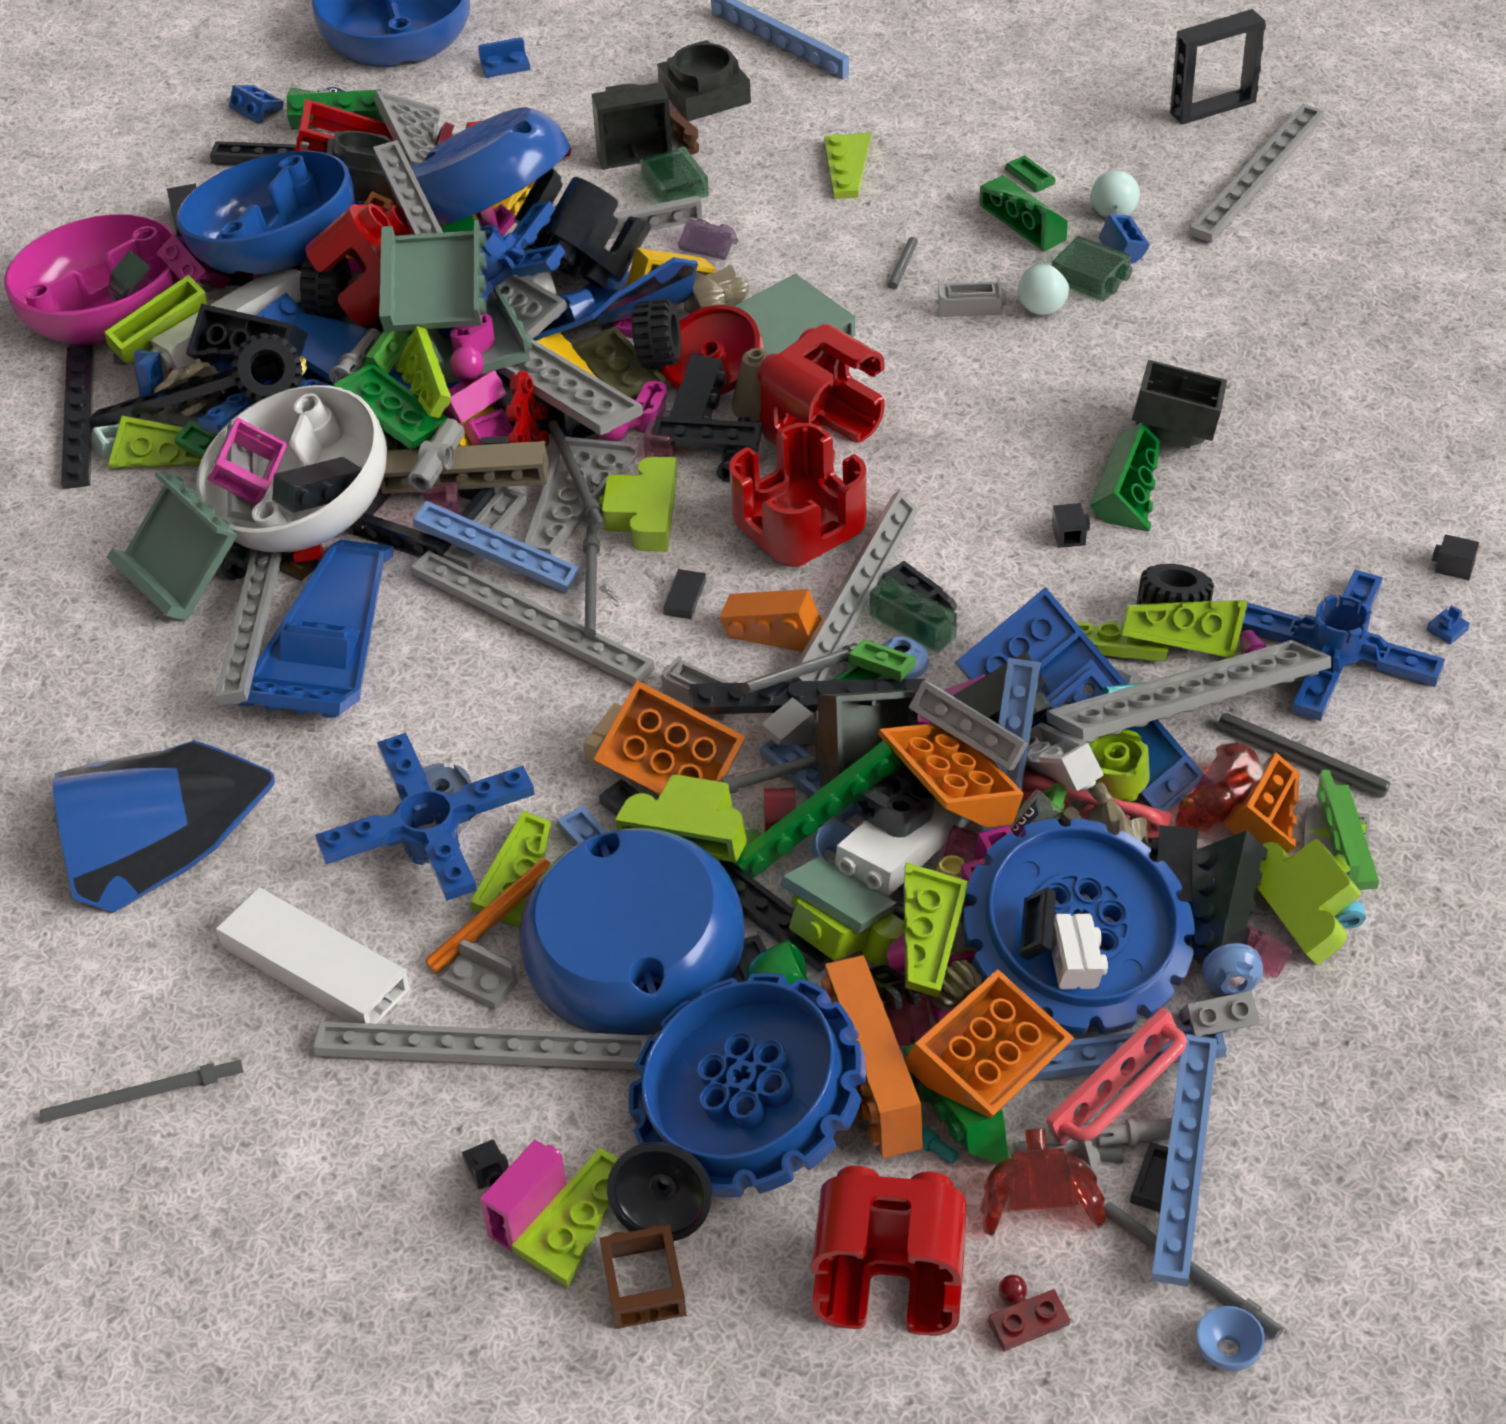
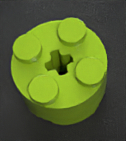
(1123, 763)

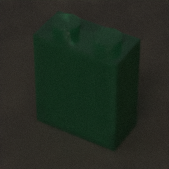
(674, 176)
(1093, 267)

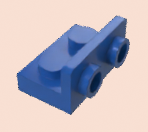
(503, 57)
(253, 102)
(148, 371)

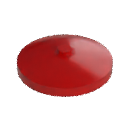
(715, 333)

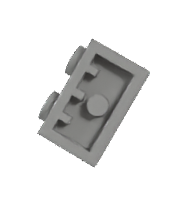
(481, 975)
(1220, 1014)

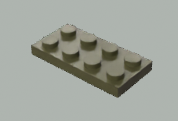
(615, 362)

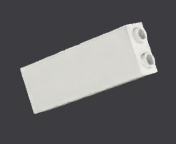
(247, 299)
(880, 858)
(313, 958)

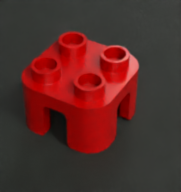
(359, 235)
(814, 385)
(802, 503)
(892, 1229)

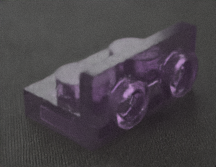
(707, 238)

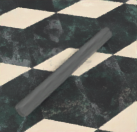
(1303, 754)

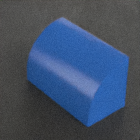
(1124, 235)

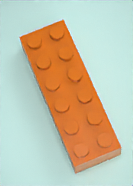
(888, 1091)

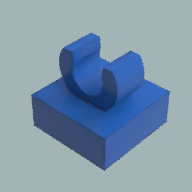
(1448, 625)

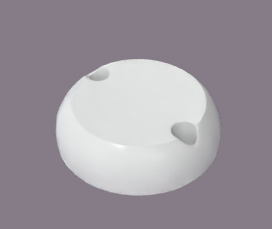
(318, 427)

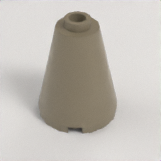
(747, 393)

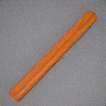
(487, 917)

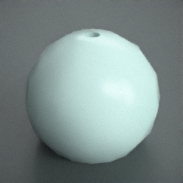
(1115, 193)
(1043, 290)

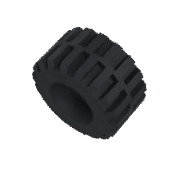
(321, 289)
(656, 333)
(266, 345)
(1173, 585)

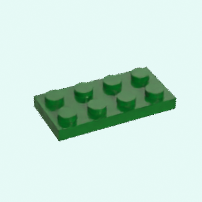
(393, 405)

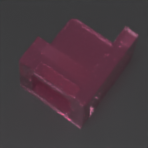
(657, 445)
(445, 496)
(1272, 952)
(909, 1022)

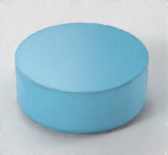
(1352, 915)

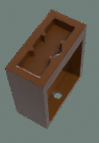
(650, 1305)

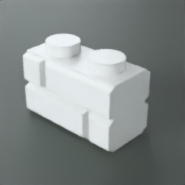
(1077, 952)

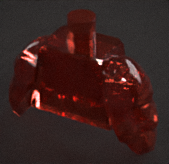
(1221, 787)
(1040, 1181)

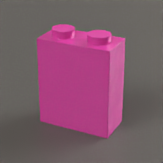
(522, 1192)

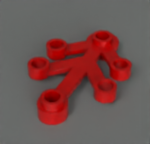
(518, 410)

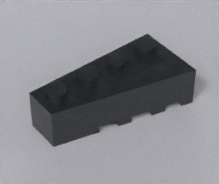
(221, 332)
(1224, 891)

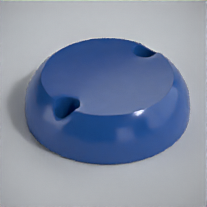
(390, 30)
(489, 162)
(264, 211)
(630, 930)

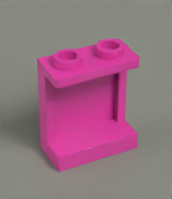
(184, 263)

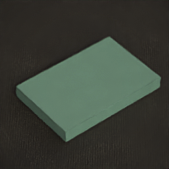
(838, 894)

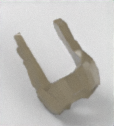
(709, 292)
(182, 375)
(1110, 815)

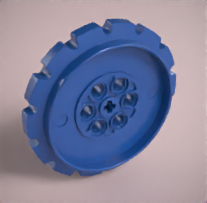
(1140, 895)
(788, 1128)

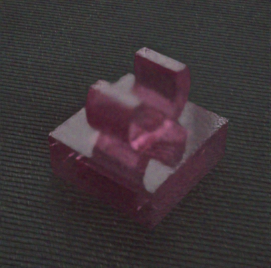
(962, 843)

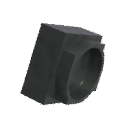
(704, 80)
(631, 123)
(357, 153)
(1179, 404)
(987, 694)
(851, 725)

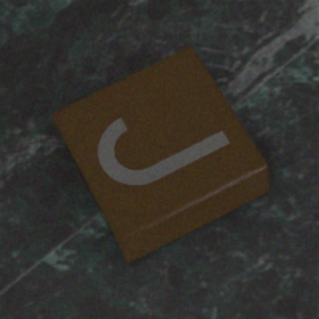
(297, 570)

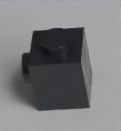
(1070, 525)
(1455, 557)

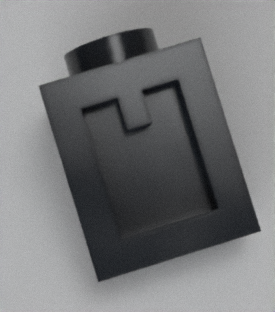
(485, 1163)

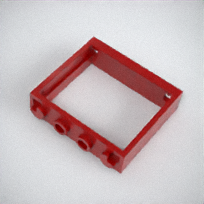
(332, 120)

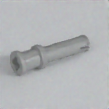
(353, 361)

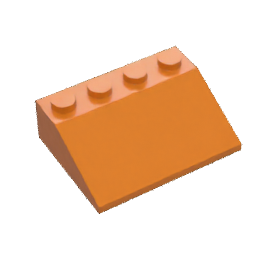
(664, 739)
(956, 774)
(987, 1047)

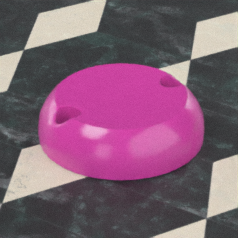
(64, 276)

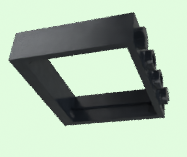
(1185, 61)
(409, 539)

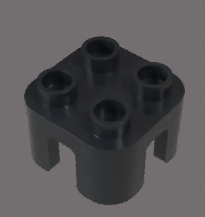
(583, 227)

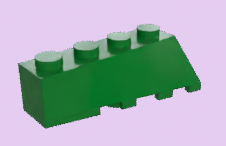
(357, 102)
(1023, 213)
(1128, 479)
(975, 1131)

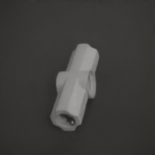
(436, 455)

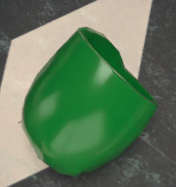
(780, 959)

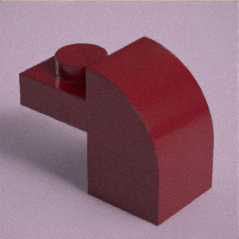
(778, 804)

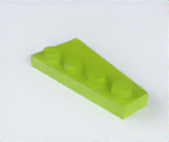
(846, 162)
(423, 372)
(148, 445)
(1197, 626)
(1111, 643)
(518, 854)
(930, 924)
(569, 1222)

